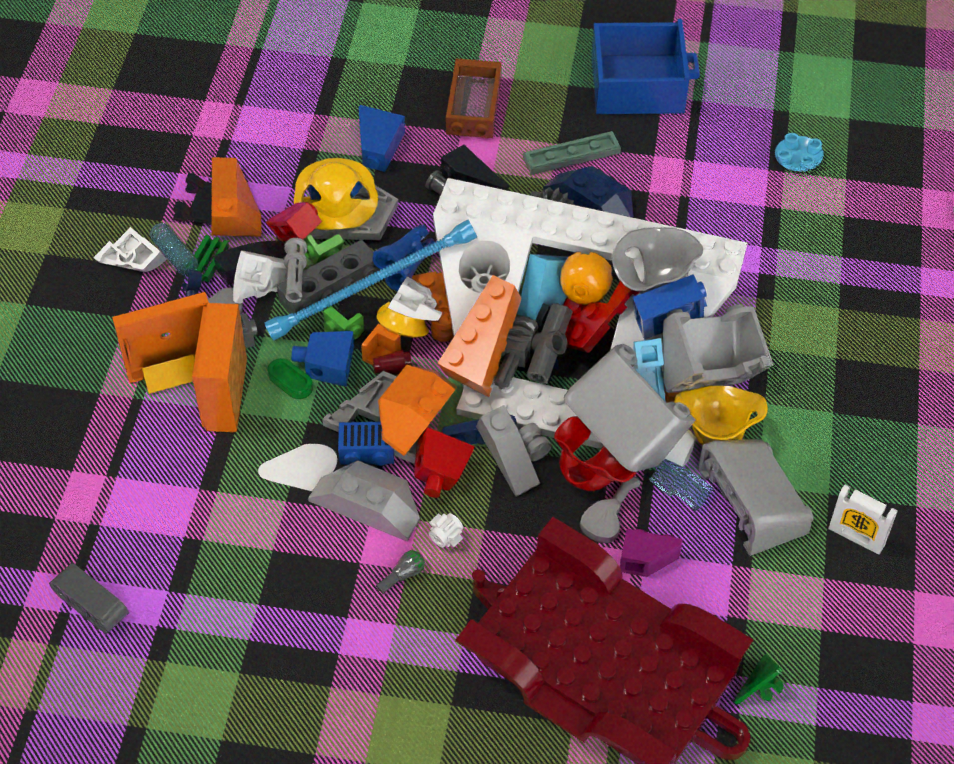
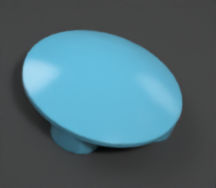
(799, 152)

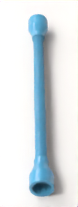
(282, 325)

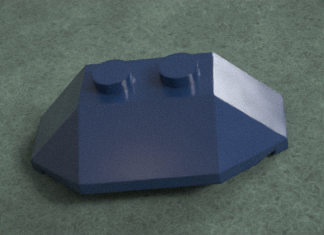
(594, 190)

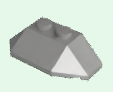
(369, 498)

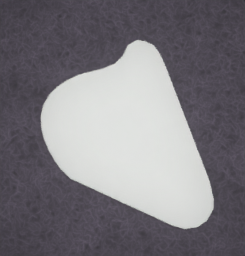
(300, 466)

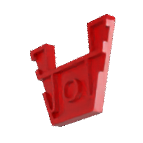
(591, 321)

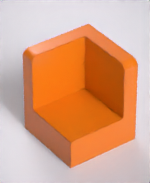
(380, 343)

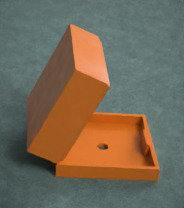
(197, 328)

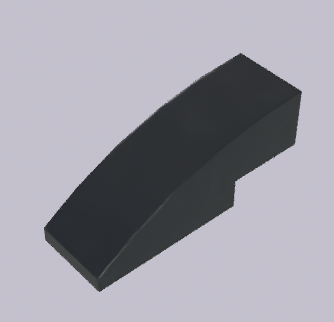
(227, 261)

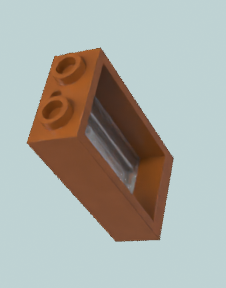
(473, 98)

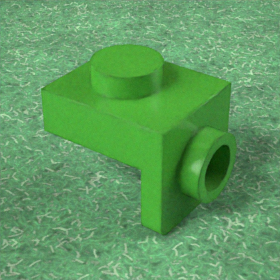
(323, 250)
(336, 322)

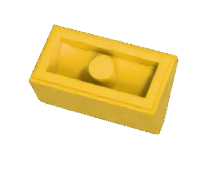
(169, 373)

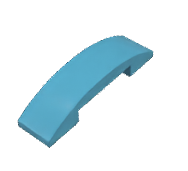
(650, 362)

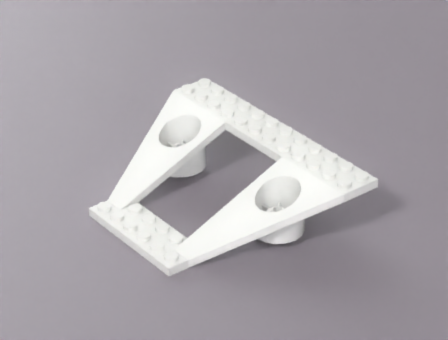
(505, 232)

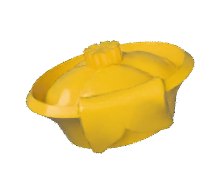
(400, 323)

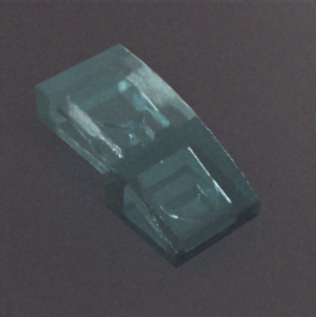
(678, 480)

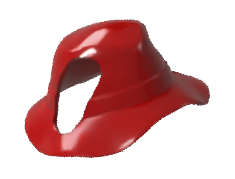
(594, 472)

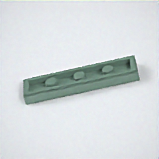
(571, 153)

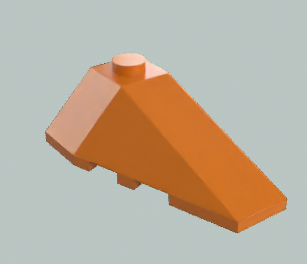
(233, 205)

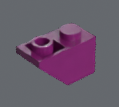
(648, 552)

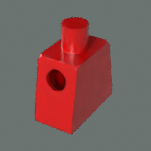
(440, 461)

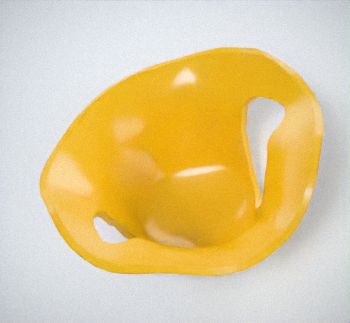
(334, 182)
(722, 411)

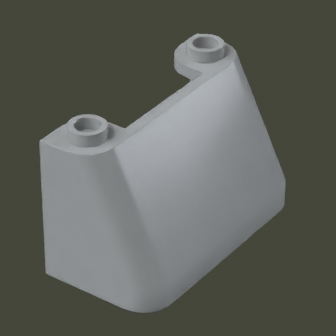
(713, 349)
(627, 411)
(757, 491)

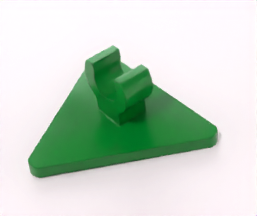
(762, 678)

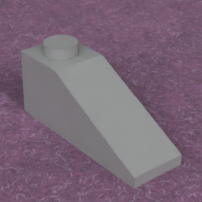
(508, 450)

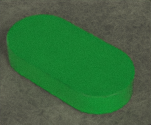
(290, 378)

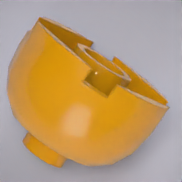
(586, 278)

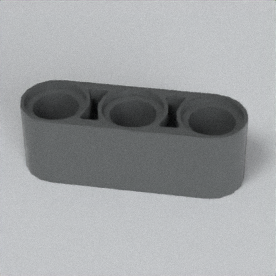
(89, 598)

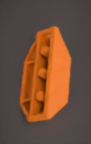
(411, 405)

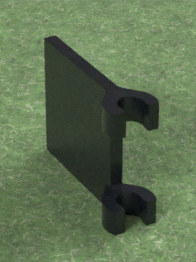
(202, 204)

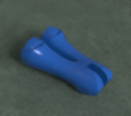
(402, 248)

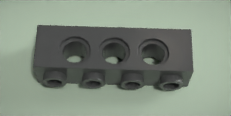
(331, 276)

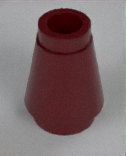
(392, 363)

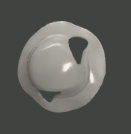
(665, 255)

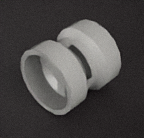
(535, 444)

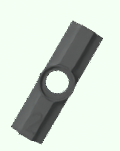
(549, 343)

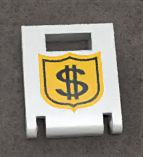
(862, 520)

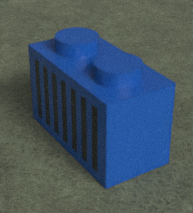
(363, 443)

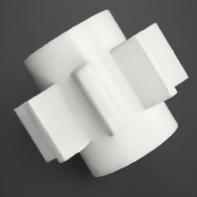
(446, 530)

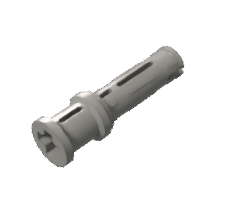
(295, 262)

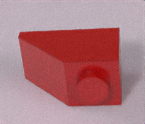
(295, 221)

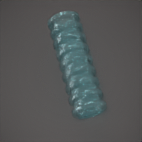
(173, 248)

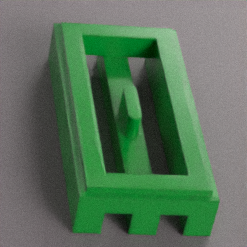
(212, 244)

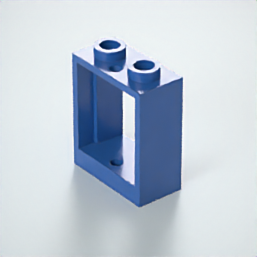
(653, 305)

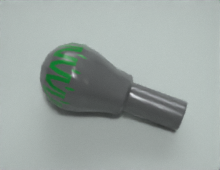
(409, 565)

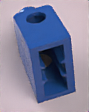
(327, 356)

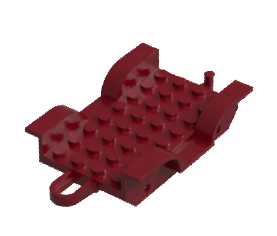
(606, 653)

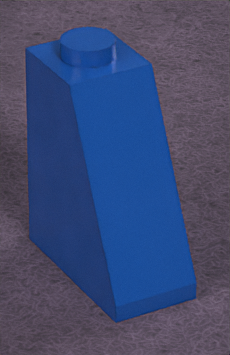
(379, 136)

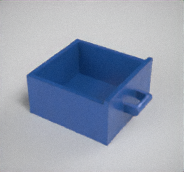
(641, 68)

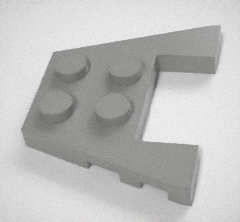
(374, 227)
(366, 405)

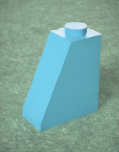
(541, 284)

